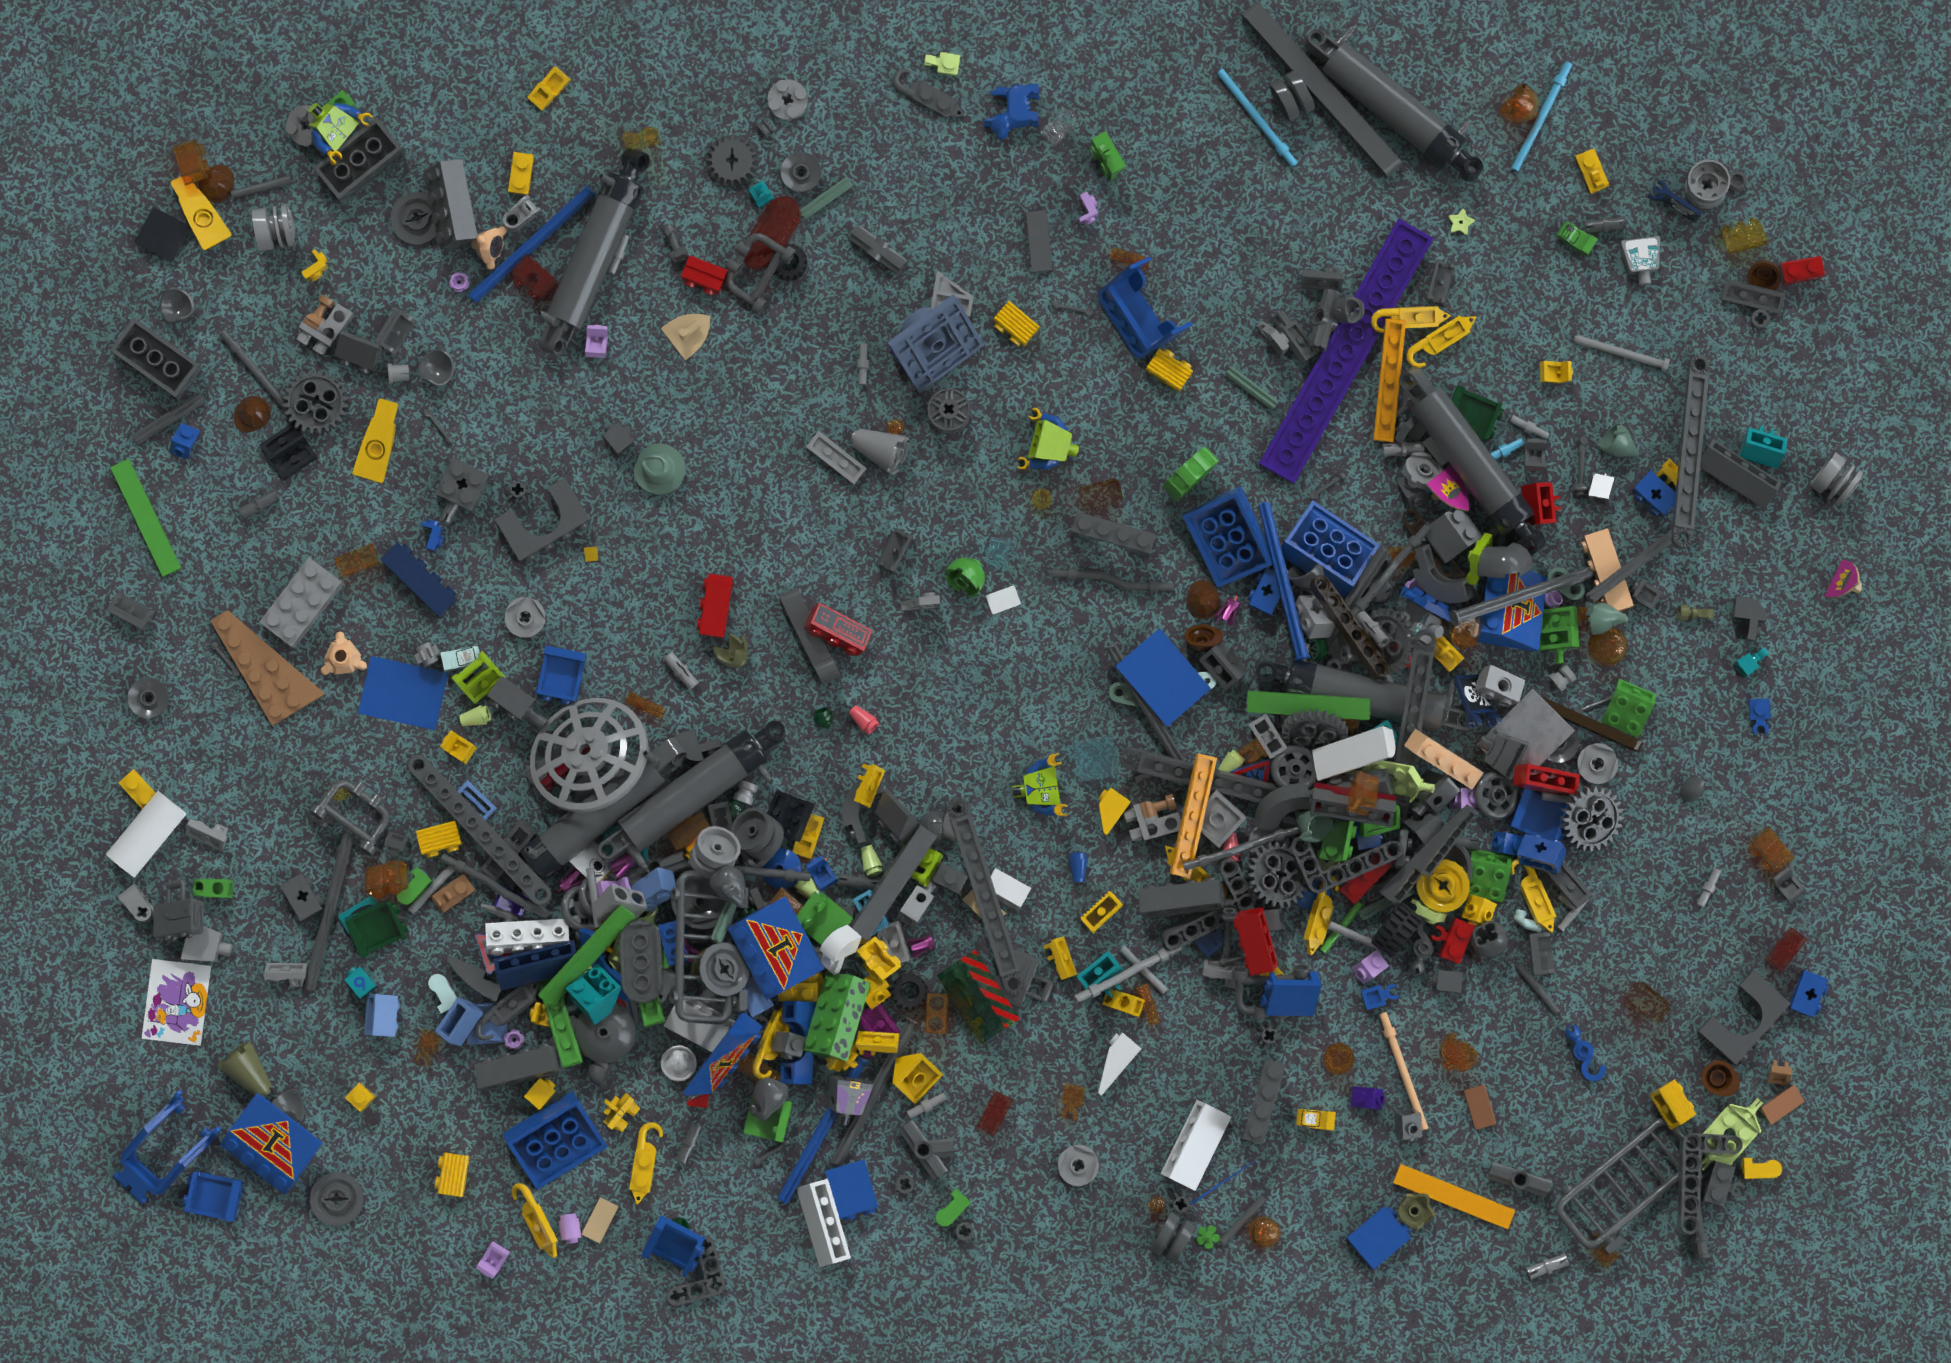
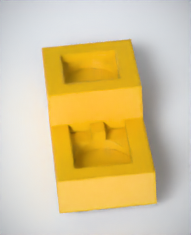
(549, 88)
(810, 836)

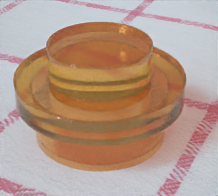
(895, 426)
(1156, 1204)

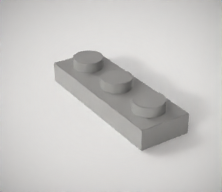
(836, 457)

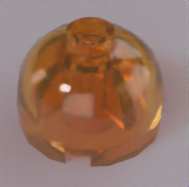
(1521, 106)
(1607, 648)
(1457, 1054)

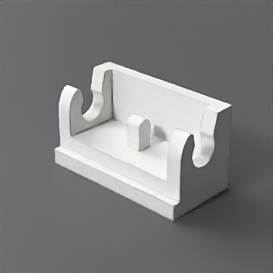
(1009, 889)

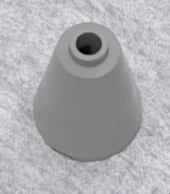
(881, 448)

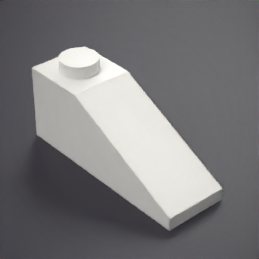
(1118, 1057)

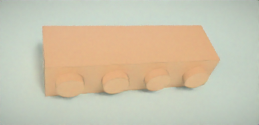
(1603, 564)
(1443, 759)

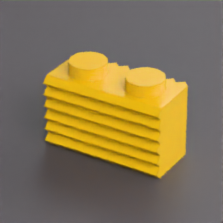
(1015, 324)
(1169, 369)
(439, 838)
(1101, 911)
(1673, 1104)
(453, 1174)

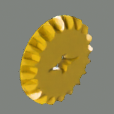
(1443, 900)

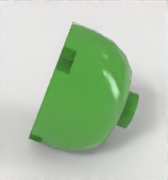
(967, 575)

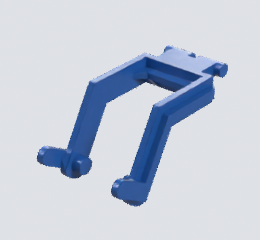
(141, 1178)

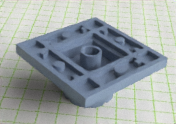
(935, 342)

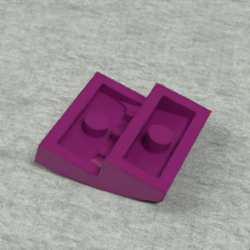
(876, 1021)

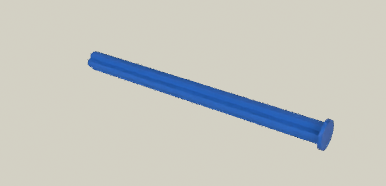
(531, 244)
(1283, 582)
(815, 1142)

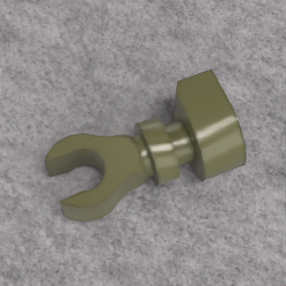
(1684, 613)

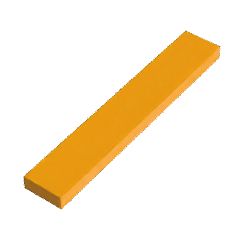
(1389, 380)
(1193, 814)
(1454, 1196)

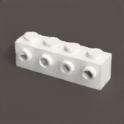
(524, 935)

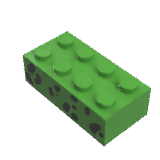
(836, 1016)

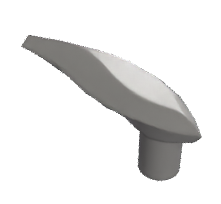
(509, 917)

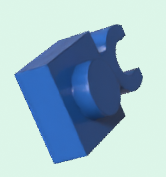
(1759, 711)
(1375, 996)

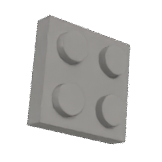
(1220, 819)

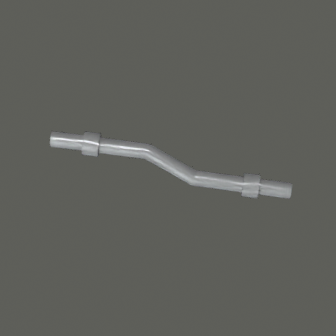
(1095, 989)

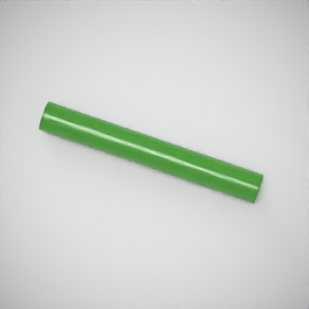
(1345, 922)

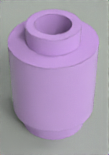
(569, 1228)

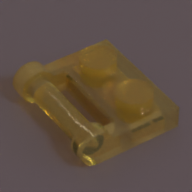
(646, 138)

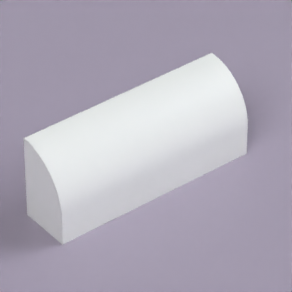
(1353, 752)
(146, 834)
(704, 1035)
(1196, 1145)
(823, 1223)

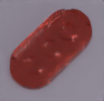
(778, 224)

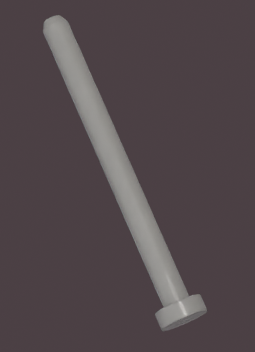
(1623, 352)

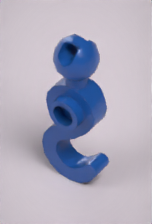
(1583, 1052)

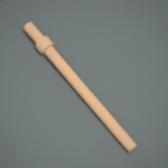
(1389, 1033)

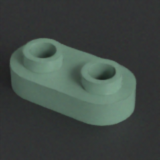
(1566, 590)
(1127, 697)

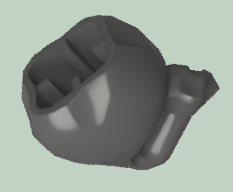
(729, 884)
(1488, 941)
(768, 1097)

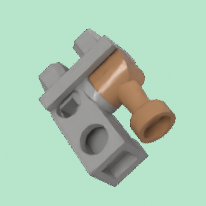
(324, 330)
(1149, 822)

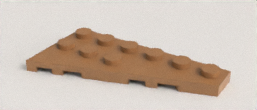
(271, 678)

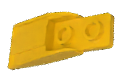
(200, 215)
(377, 443)

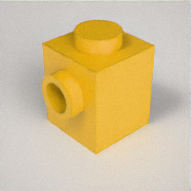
(877, 992)

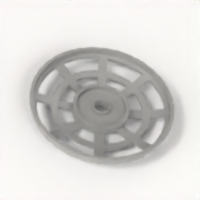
(593, 761)

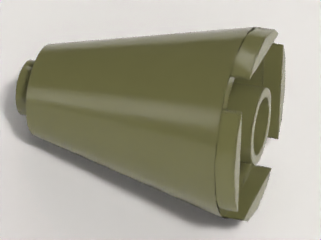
(246, 1069)

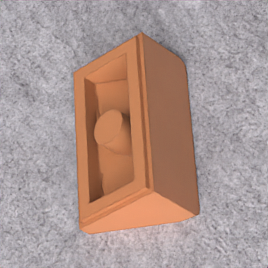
(1782, 1104)
(1480, 1107)

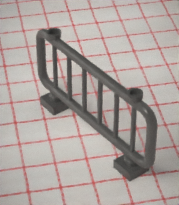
(731, 1004)
(1607, 1237)

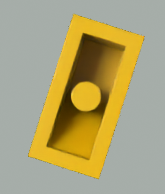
(1111, 808)

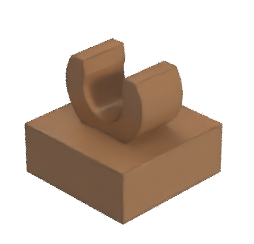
(1779, 1074)

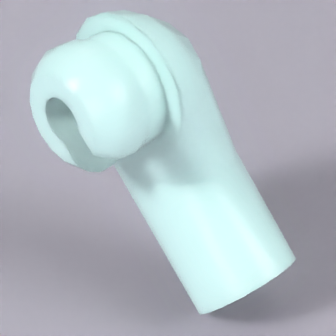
(1528, 924)

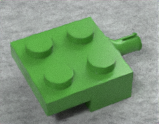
(1108, 156)
(1559, 631)

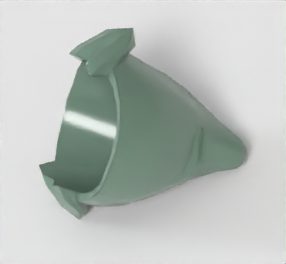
(1618, 442)
(1603, 617)
(1313, 827)

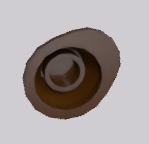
(218, 185)
(1764, 275)
(252, 414)
(1203, 600)
(1203, 637)
(1720, 1078)

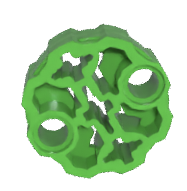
(1190, 473)

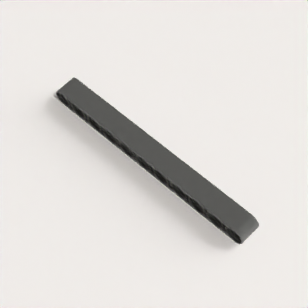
(1322, 89)

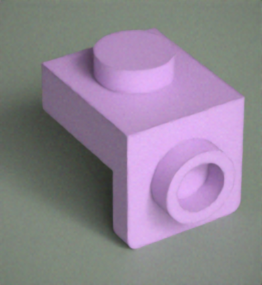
(1089, 204)
(596, 341)
(1463, 797)
(1370, 967)
(492, 1260)

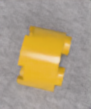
(877, 960)

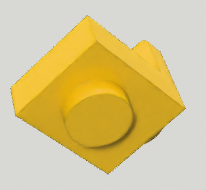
(315, 271)
(1556, 372)
(458, 747)
(539, 1016)

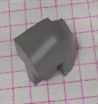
(1504, 560)

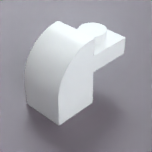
(838, 946)

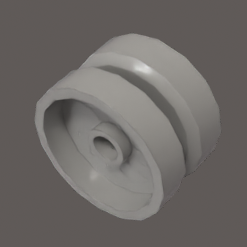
(713, 850)

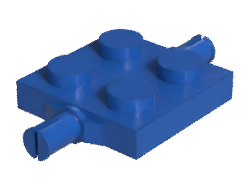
(1426, 601)

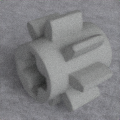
(427, 654)

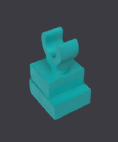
(760, 194)
(1748, 663)

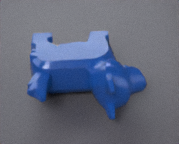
(1018, 109)

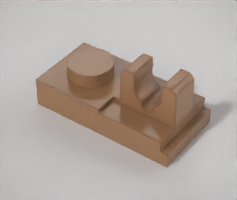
(453, 893)

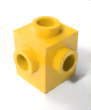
(1478, 910)

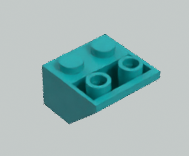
(594, 993)

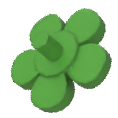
(1207, 1236)

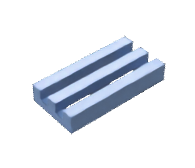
(487, 813)

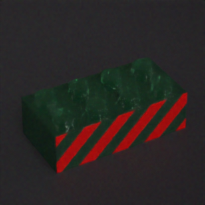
(978, 997)

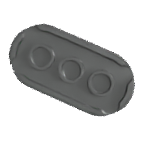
(641, 961)

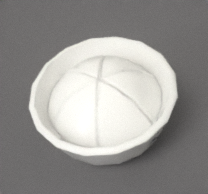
(678, 1063)

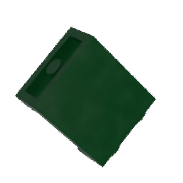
(1478, 412)
(376, 927)

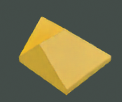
(915, 1075)

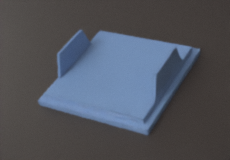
(490, 1028)

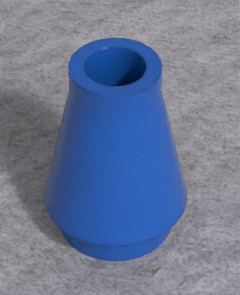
(1078, 865)

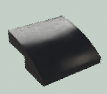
(162, 234)
(288, 451)
(791, 814)

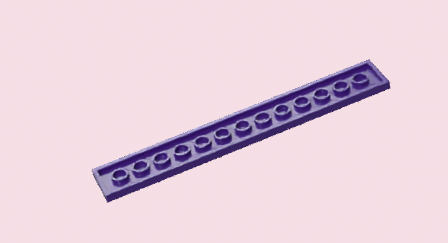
(1345, 353)

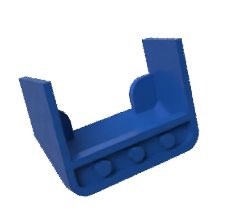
(1134, 315)

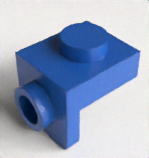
(184, 440)
(435, 540)
(1506, 843)
(821, 873)

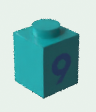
(360, 982)

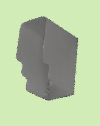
(616, 896)

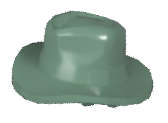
(659, 469)

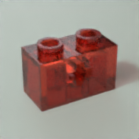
(528, 267)
(1785, 949)
(995, 1113)

